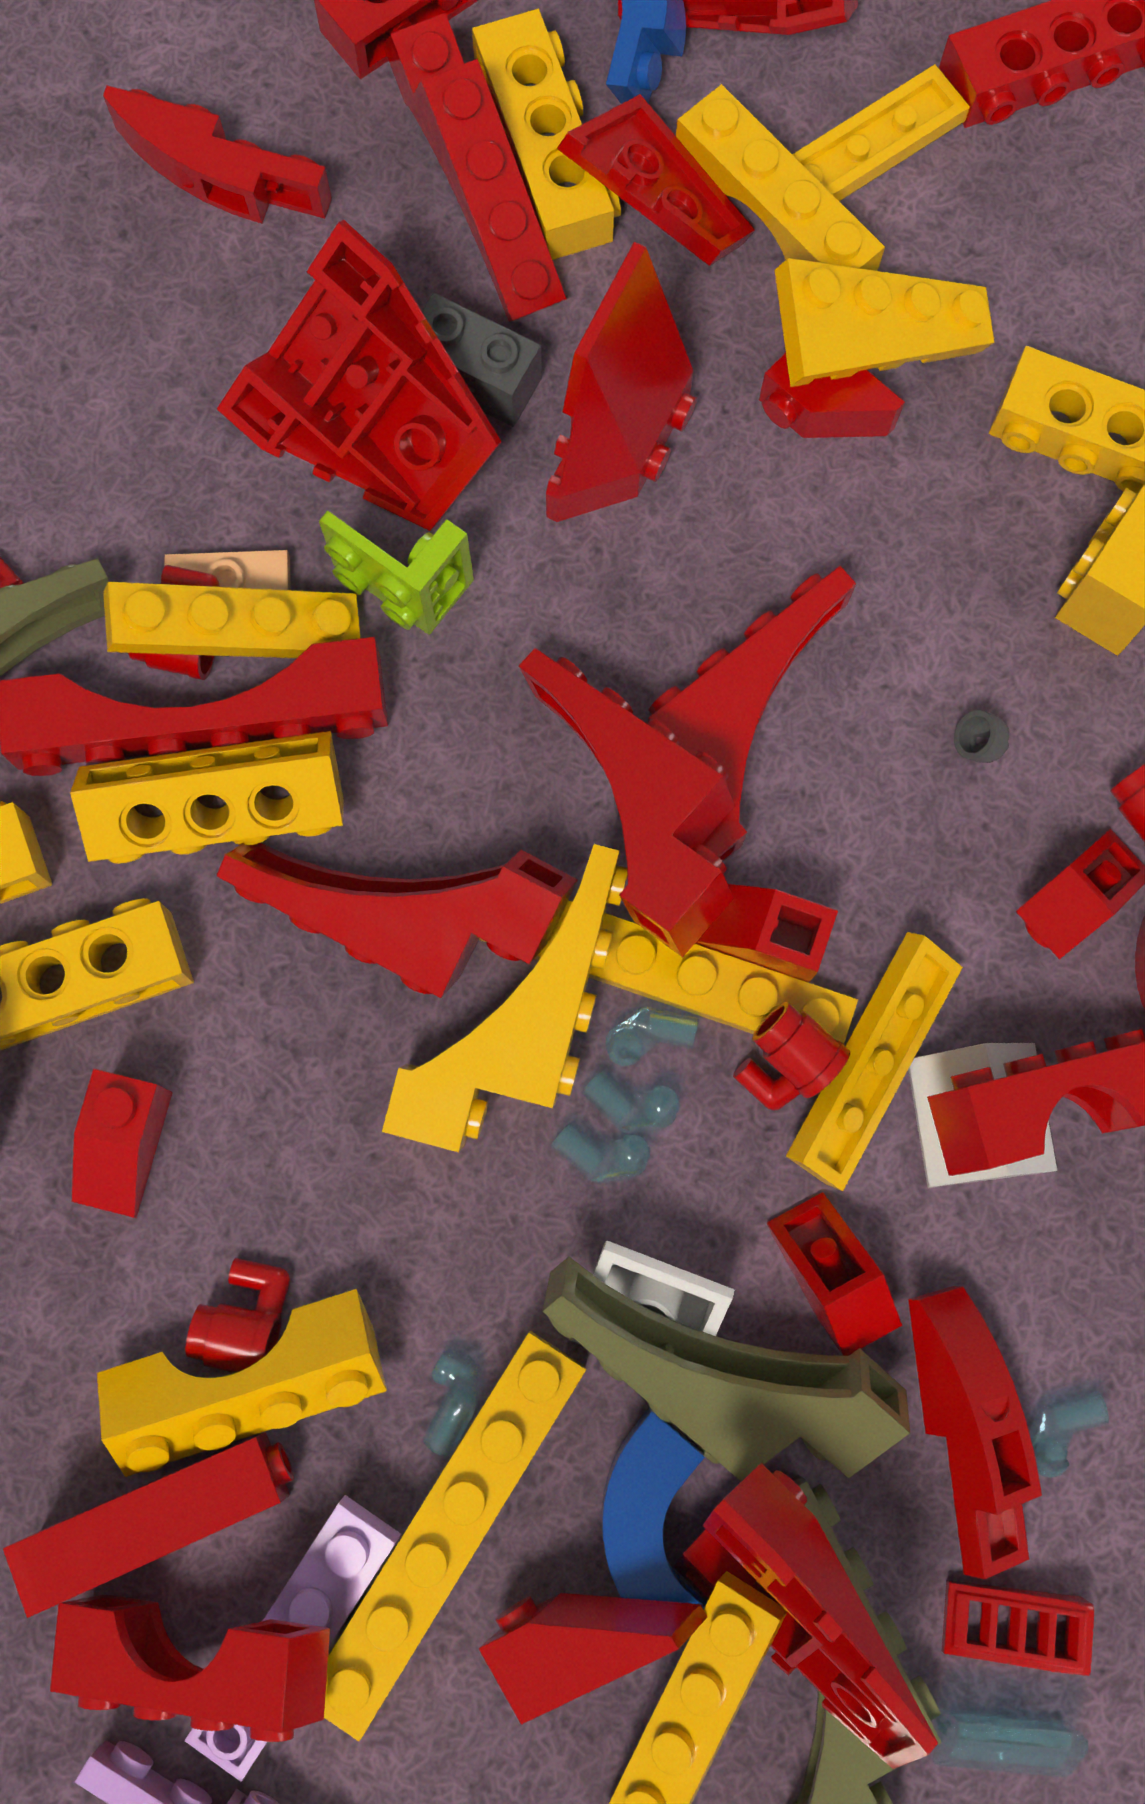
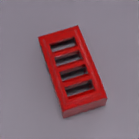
(1079, 1627)

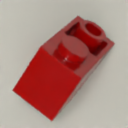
(772, 931)

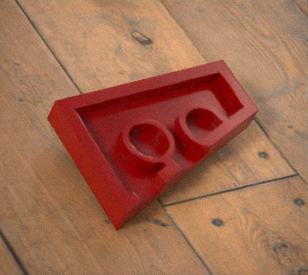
(657, 176)

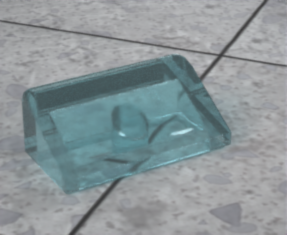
(1008, 1743)

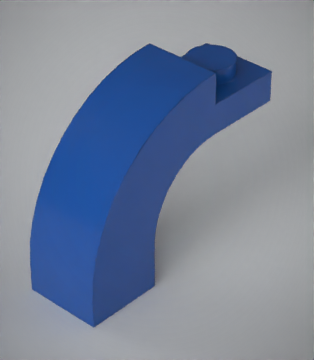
(644, 35)
(636, 1497)

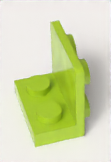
(412, 594)

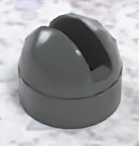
(981, 724)

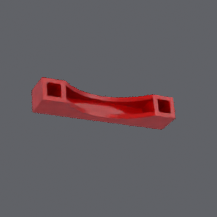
(59, 723)

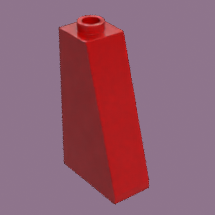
(148, 1523)

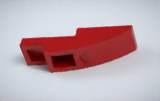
(193, 153)
(988, 1441)

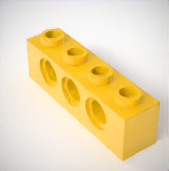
(522, 53)
(1093, 405)
(236, 773)
(151, 968)

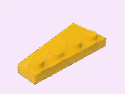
(869, 319)

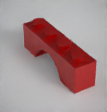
(1006, 1118)
(261, 1677)

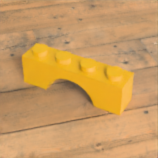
(774, 185)
(163, 1415)

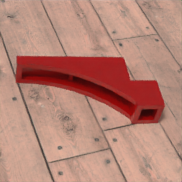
(474, 152)
(733, 689)
(663, 801)
(410, 925)

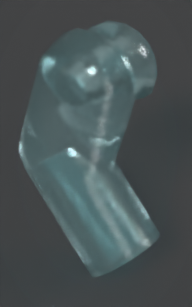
(644, 1030)
(633, 1111)
(603, 1161)
(459, 1404)
(1057, 1423)

